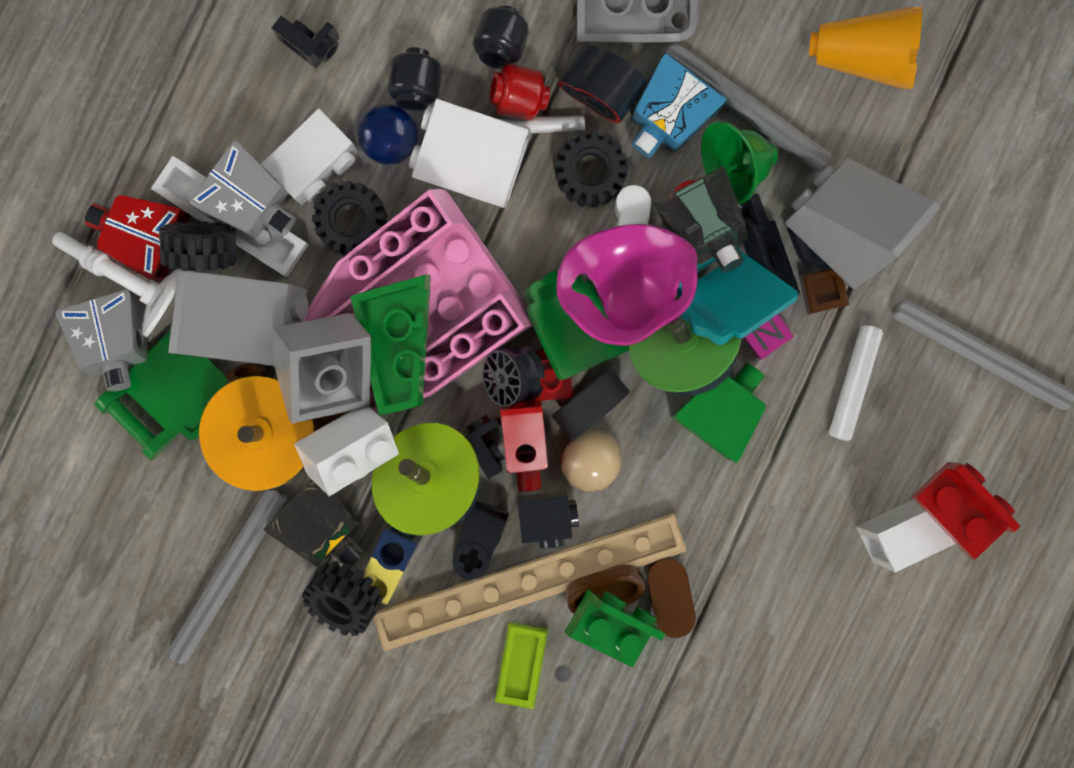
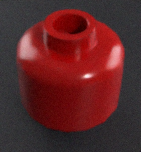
(519, 92)

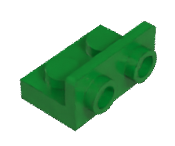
(611, 628)

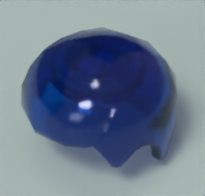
(387, 134)

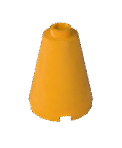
(872, 46)

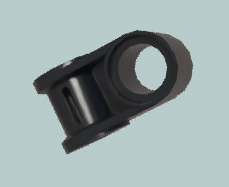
(480, 532)

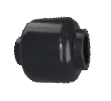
(500, 37)
(414, 79)

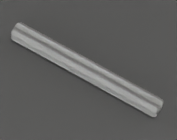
(754, 112)
(984, 354)
(226, 576)

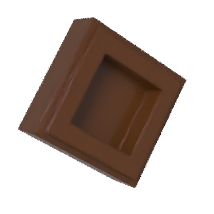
(823, 291)

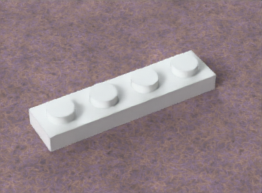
(178, 185)

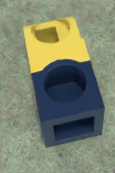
(391, 560)

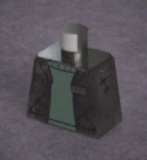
(707, 218)

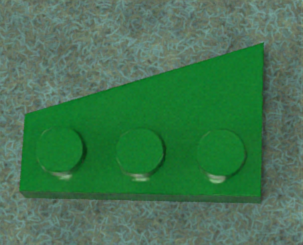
(398, 331)

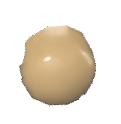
(591, 460)

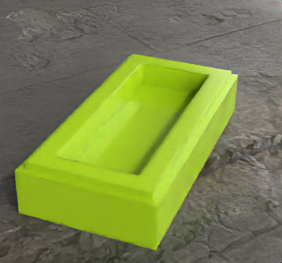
(521, 665)

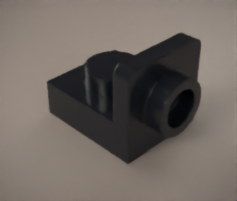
(300, 40)
(488, 452)

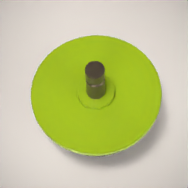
(429, 481)

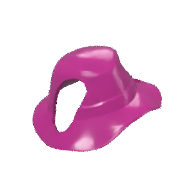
(635, 277)

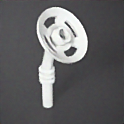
(153, 294)

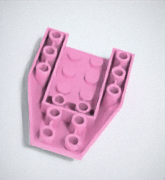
(470, 296)

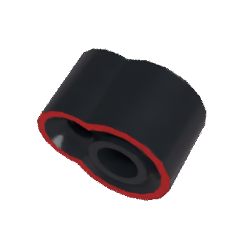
(602, 82)

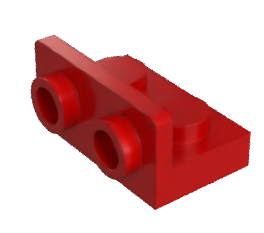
(966, 508)

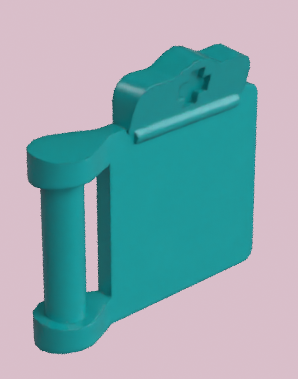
(736, 300)

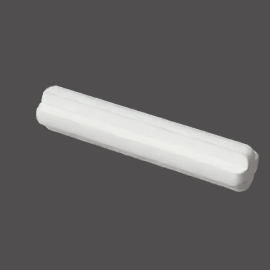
(855, 382)

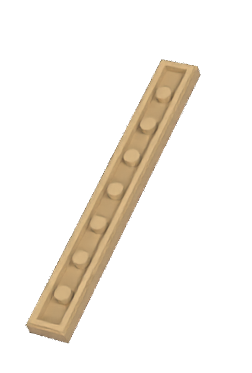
(526, 581)

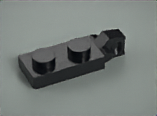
(765, 242)

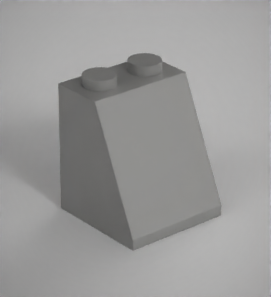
(859, 220)
(232, 316)

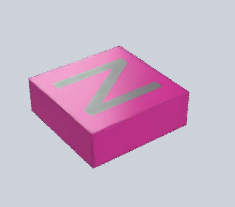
(768, 337)

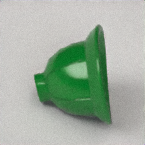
(742, 153)

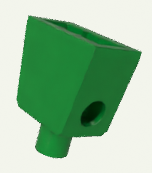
(725, 414)

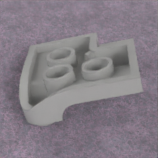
(635, 20)

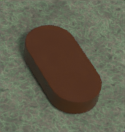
(622, 580)
(671, 597)

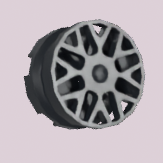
(515, 373)

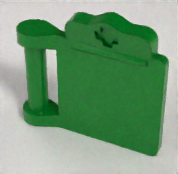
(564, 342)
(171, 390)

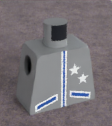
(243, 195)
(106, 336)

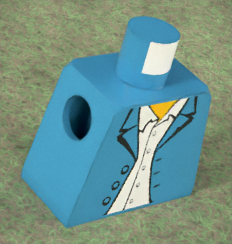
(673, 108)

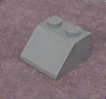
(322, 366)

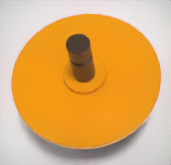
(250, 435)

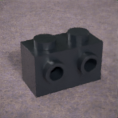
(547, 518)

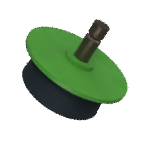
(683, 361)

